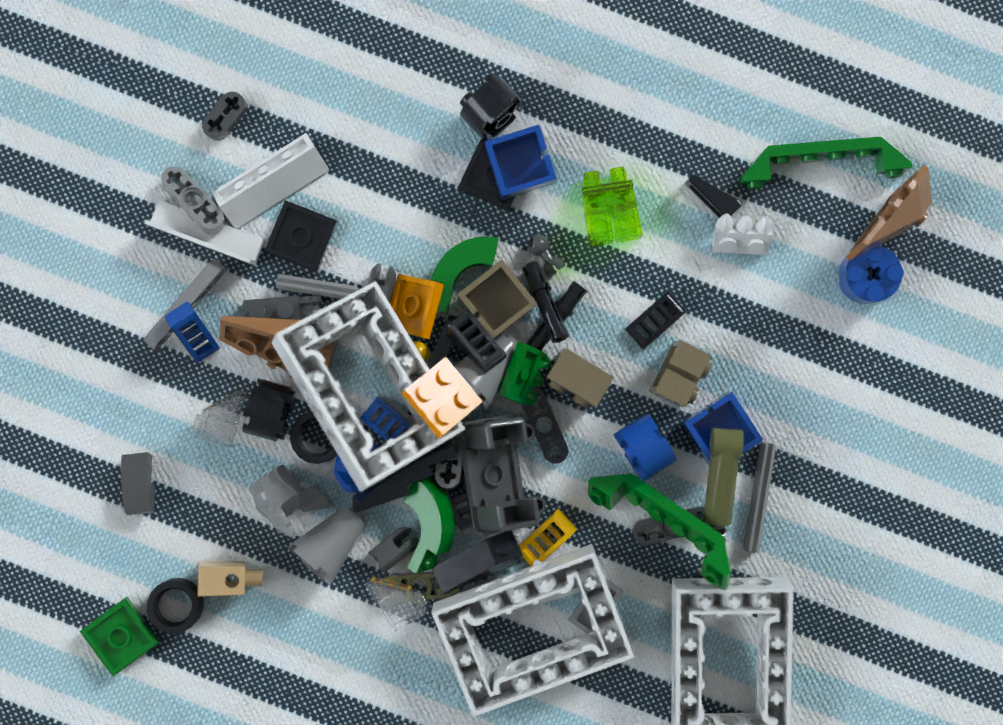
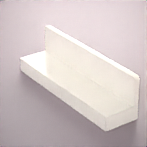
(270, 181)
(228, 241)

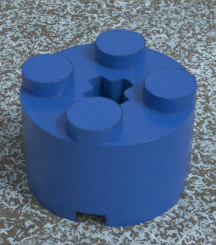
(886, 274)
(645, 447)

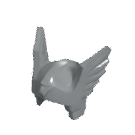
(280, 495)

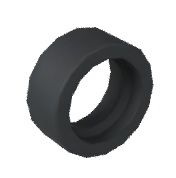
(299, 448)
(153, 606)

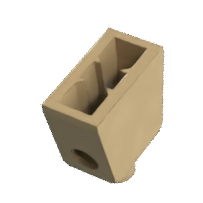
(213, 579)

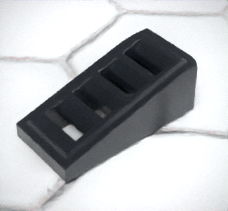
(712, 197)
(672, 303)
(466, 326)
(461, 523)

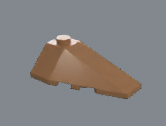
(900, 211)
(255, 337)

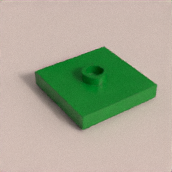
(120, 636)

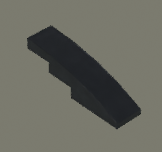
(396, 485)

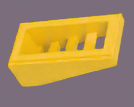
(562, 522)

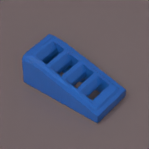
(183, 318)
(387, 410)

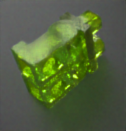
(606, 199)

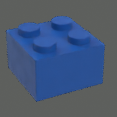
(518, 162)
(723, 413)

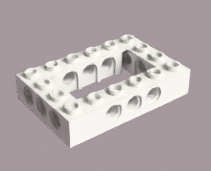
(398, 355)
(773, 603)
(540, 671)

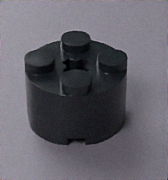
(490, 107)
(269, 409)

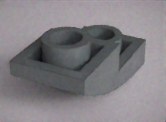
(136, 483)

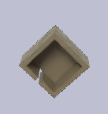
(497, 298)
(680, 374)
(579, 378)

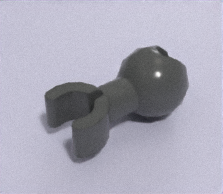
(538, 246)

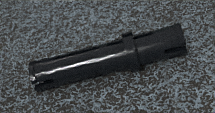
(541, 293)
(565, 307)

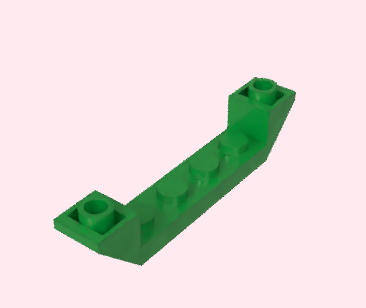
(888, 159)
(608, 491)

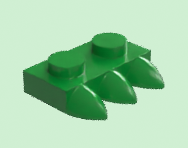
(523, 374)

